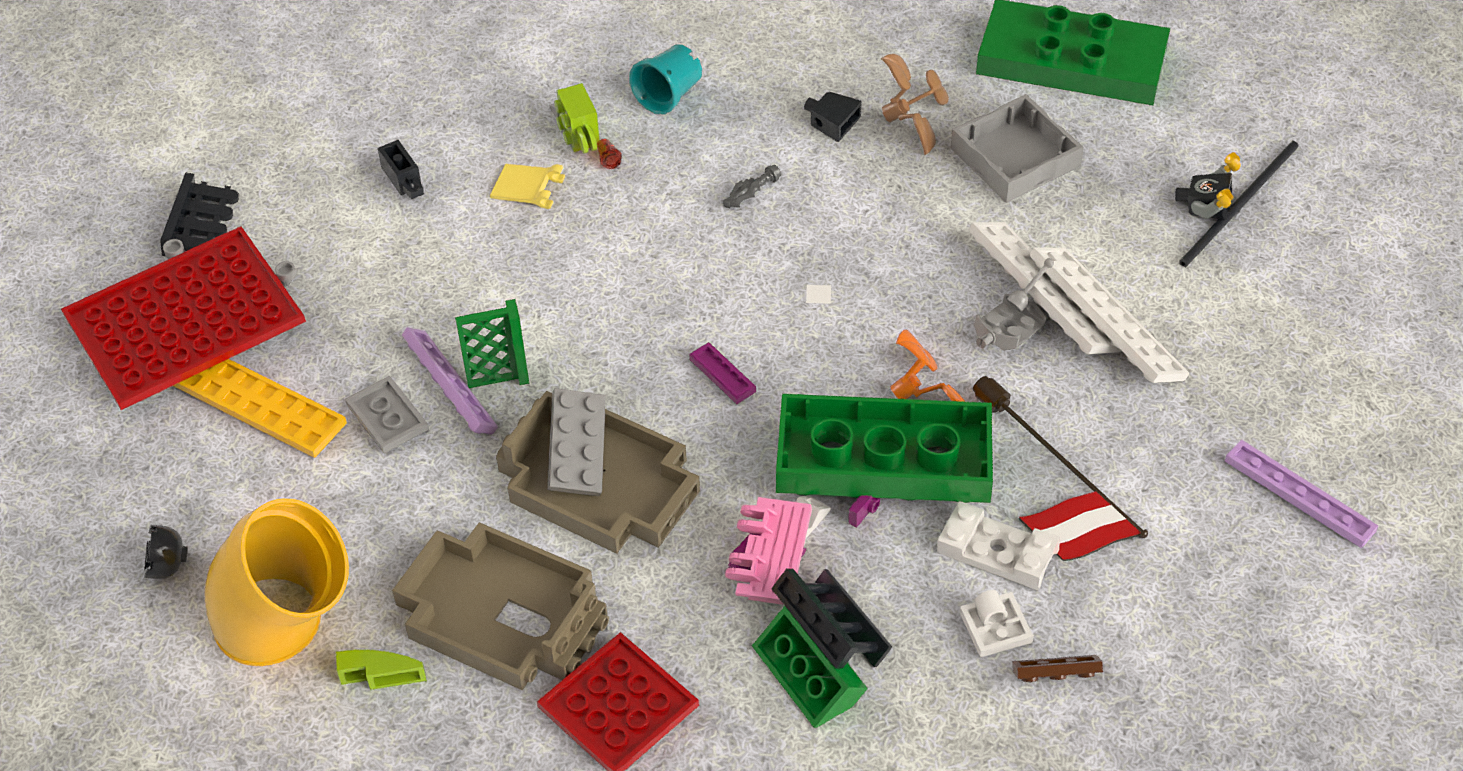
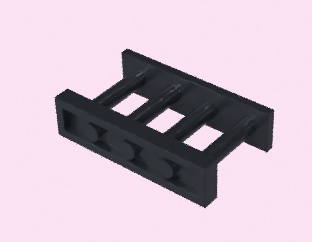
(831, 618)

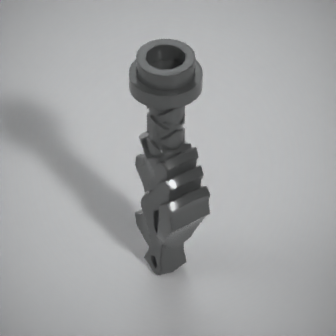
(747, 188)

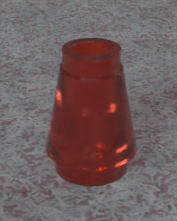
(608, 154)

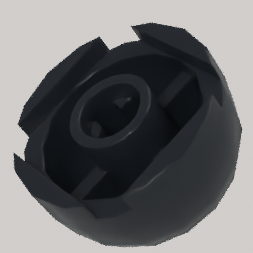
(163, 552)

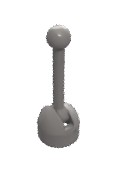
(1019, 298)

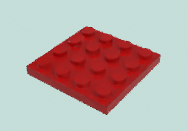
(618, 704)

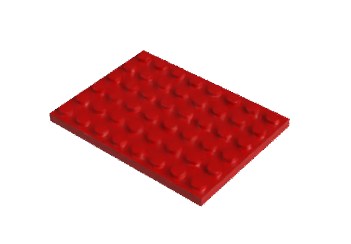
(182, 317)

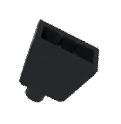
(834, 114)

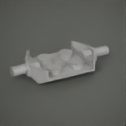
(1021, 325)

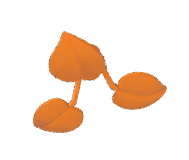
(909, 383)

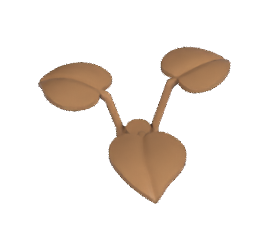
(899, 107)

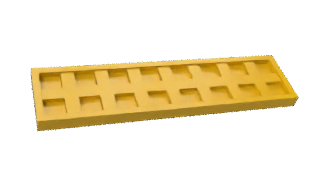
(266, 406)

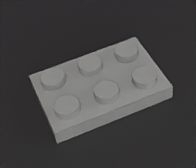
(386, 414)

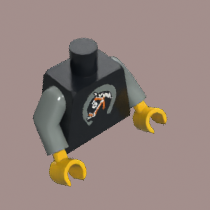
(1211, 193)

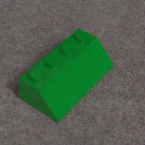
(806, 672)

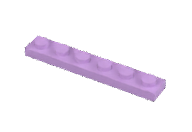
(450, 381)
(1301, 493)

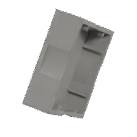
(1016, 148)

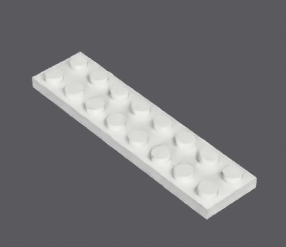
(1014, 257)
(1110, 316)

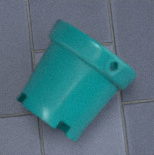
(664, 78)

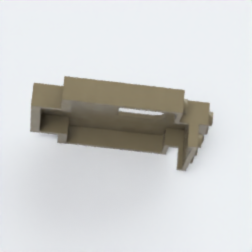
(641, 480)
(463, 587)

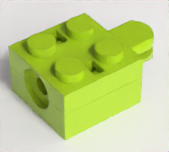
(577, 118)

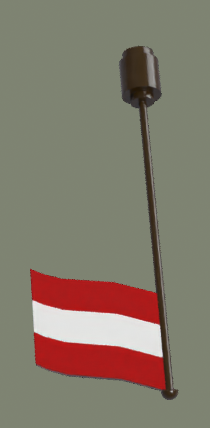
(1081, 522)

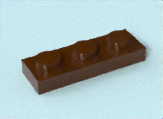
(1057, 668)

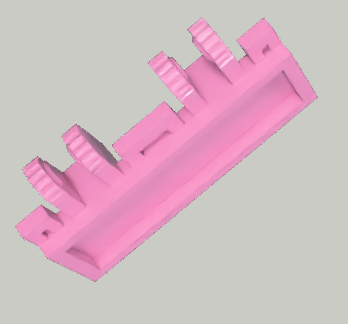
(776, 549)

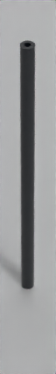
(1238, 204)

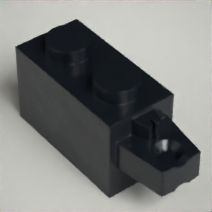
(400, 169)

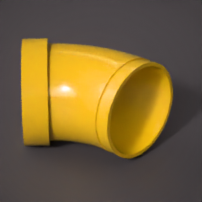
(273, 542)

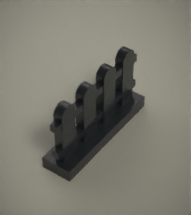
(195, 208)

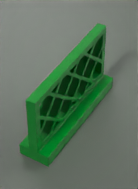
(512, 338)

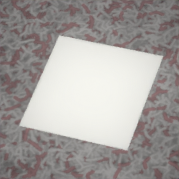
(818, 294)

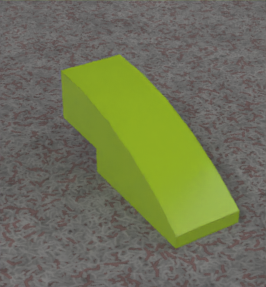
(378, 668)

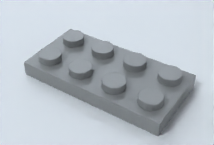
(576, 442)

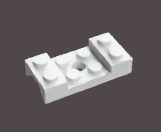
(970, 538)

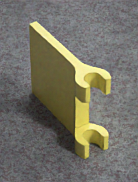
(527, 184)

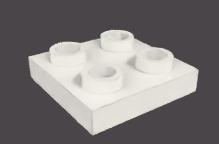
(995, 623)

